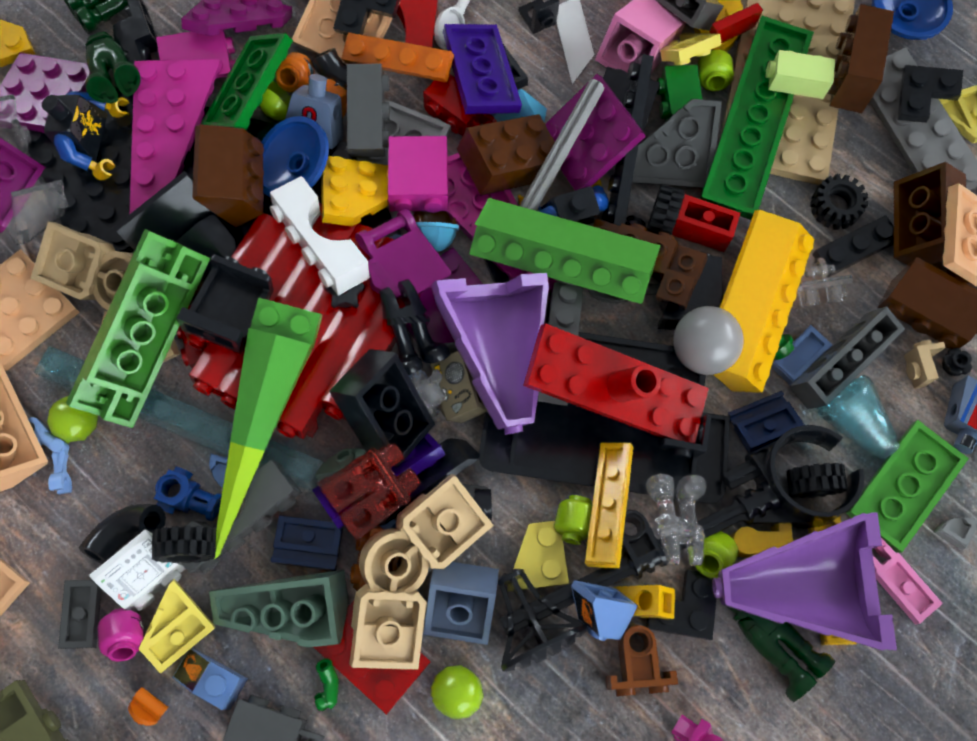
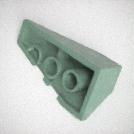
(296, 608)

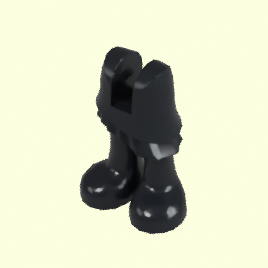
(415, 315)

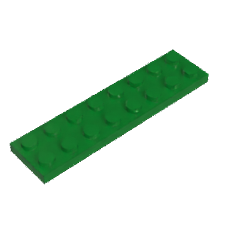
(753, 123)

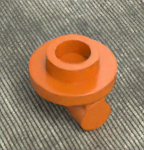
(146, 708)

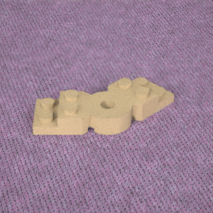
(82, 267)
(389, 608)

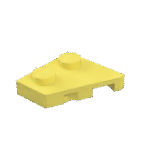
(689, 46)
(964, 113)
(542, 557)
(174, 628)

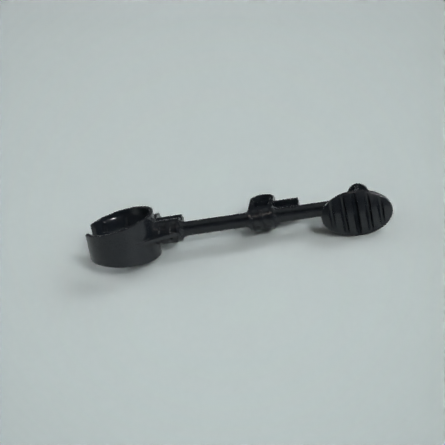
(644, 551)

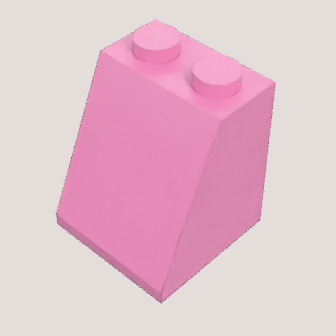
(638, 30)

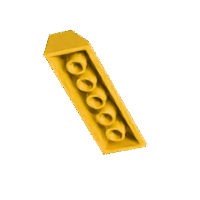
(763, 294)

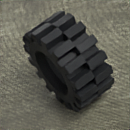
(844, 189)
(665, 210)
(817, 480)
(183, 544)

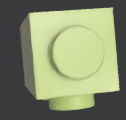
(801, 74)

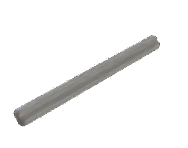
(563, 145)

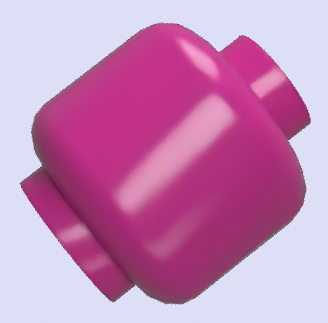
(120, 634)

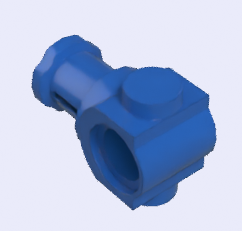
(188, 496)

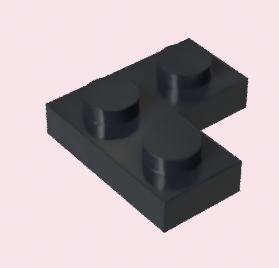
(354, 14)
(922, 84)
(696, 611)

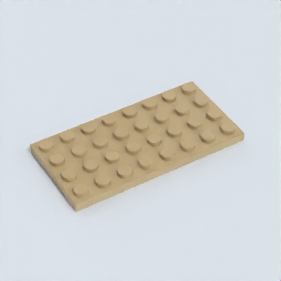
(811, 122)

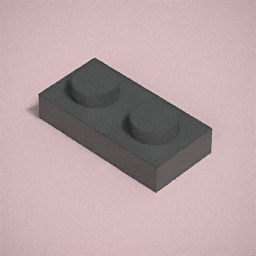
(79, 614)

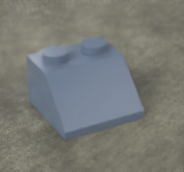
(461, 602)

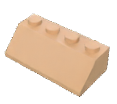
(19, 446)

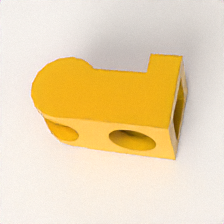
(753, 542)
(652, 600)

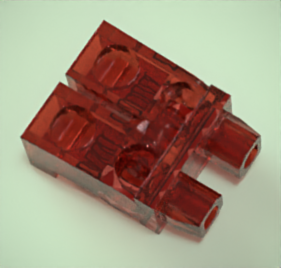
(368, 489)

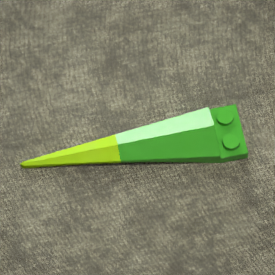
(272, 363)

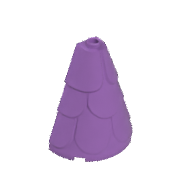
(496, 337)
(816, 584)

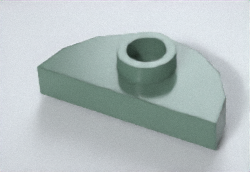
(338, 462)

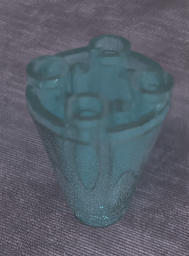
(862, 418)

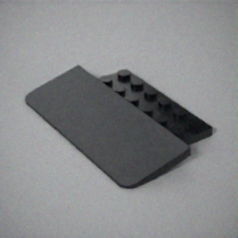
(567, 439)

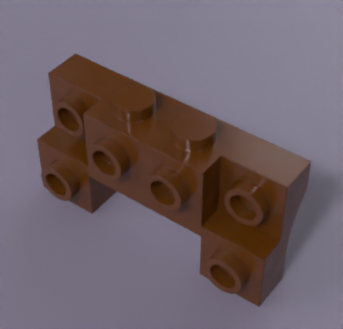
(675, 264)

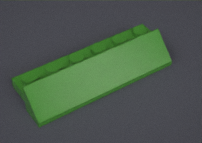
(564, 250)
(138, 329)

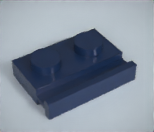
(764, 421)
(307, 543)

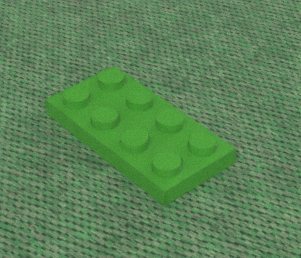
(910, 484)

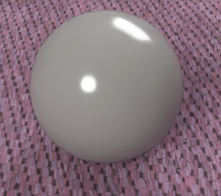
(708, 340)

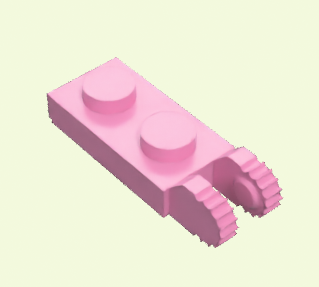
(904, 585)

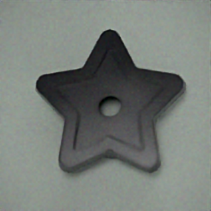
(348, 299)

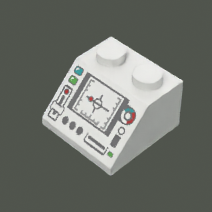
(133, 576)

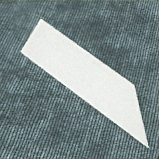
(574, 37)

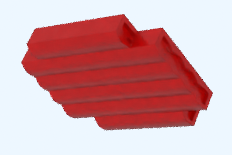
(341, 338)

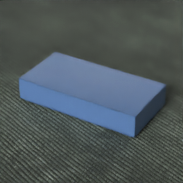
(806, 351)

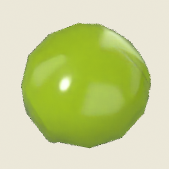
(275, 102)
(70, 423)
(457, 692)

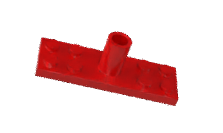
(615, 385)

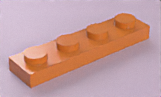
(398, 56)

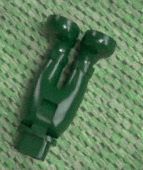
(93, 12)
(101, 56)
(764, 638)

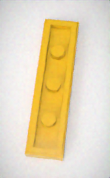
(609, 505)

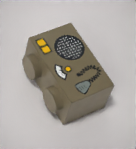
(461, 398)

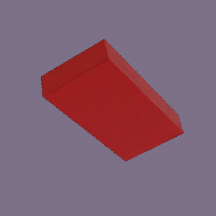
(737, 23)

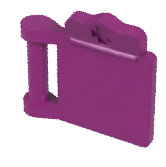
(403, 258)

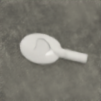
(451, 15)

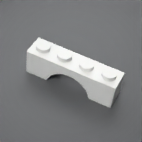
(338, 261)

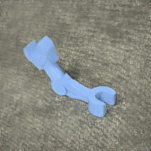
(60, 479)

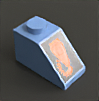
(603, 610)
(209, 679)

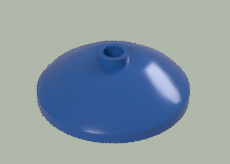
(917, 17)
(294, 150)

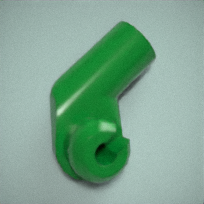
(330, 683)

